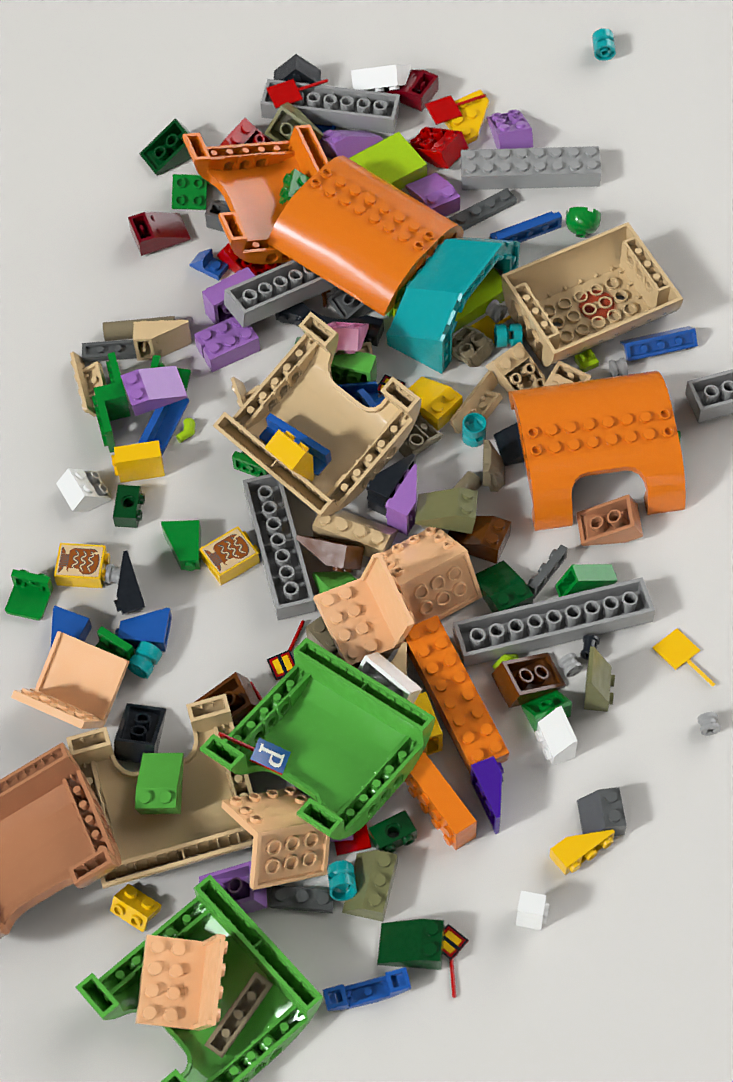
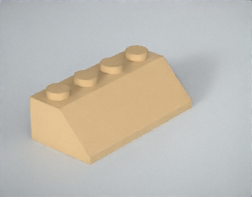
(355, 530)

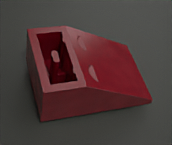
(418, 90)
(157, 231)

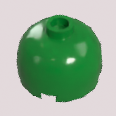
(582, 221)

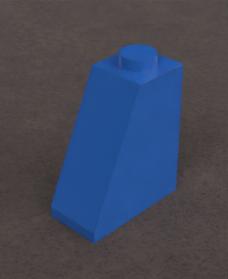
(69, 623)
(149, 627)

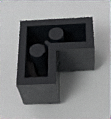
(299, 70)

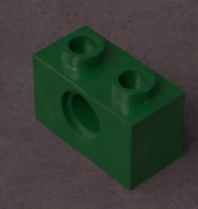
(128, 496)
(397, 823)

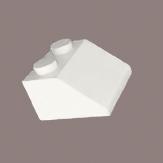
(556, 737)

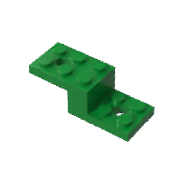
(110, 402)

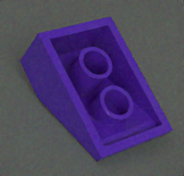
(487, 783)

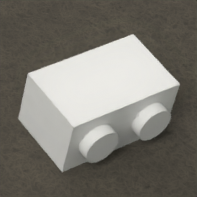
(532, 910)

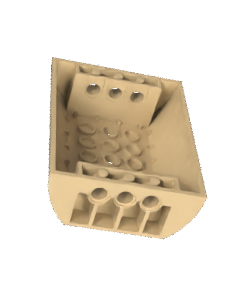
(553, 285)

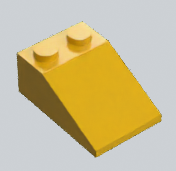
(438, 401)
(292, 454)

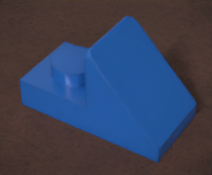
(209, 265)

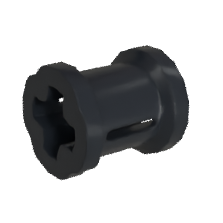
(589, 640)

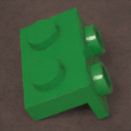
(292, 182)

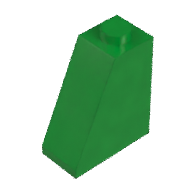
(184, 542)
(585, 577)

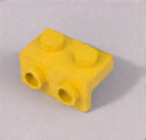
(134, 907)

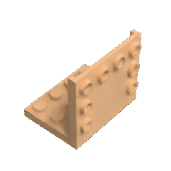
(433, 574)
(366, 613)
(76, 683)
(283, 843)
(181, 982)

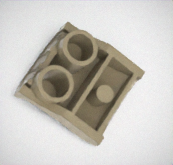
(471, 346)
(420, 437)
(492, 468)

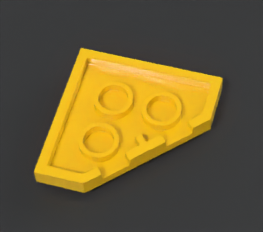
(472, 117)

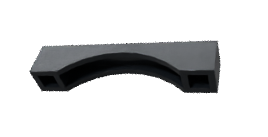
(297, 313)

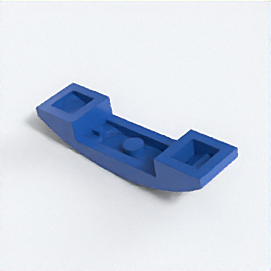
(367, 992)

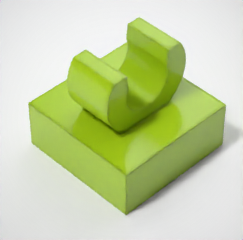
(586, 360)

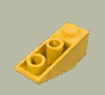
(576, 849)

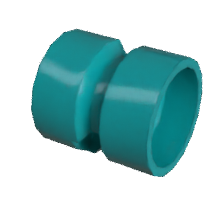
(603, 44)
(501, 334)
(474, 429)
(145, 658)
(341, 880)

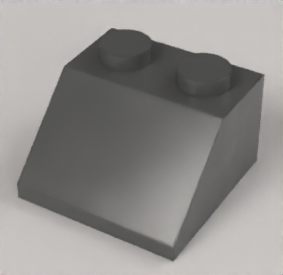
(602, 811)

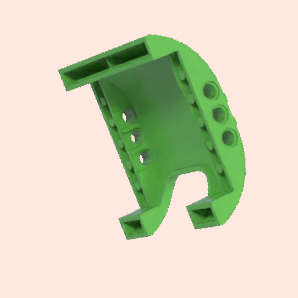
(345, 738)
(271, 1027)

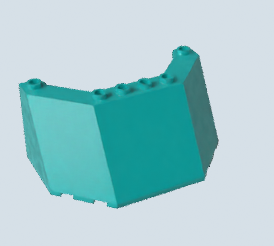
(440, 291)

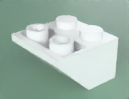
(83, 489)

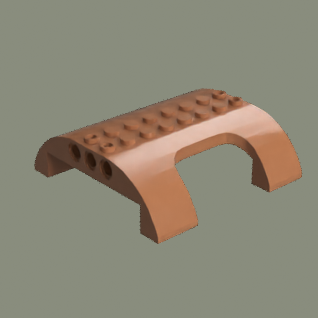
(49, 834)

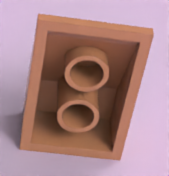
(610, 522)

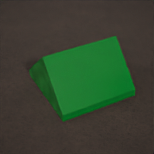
(542, 706)

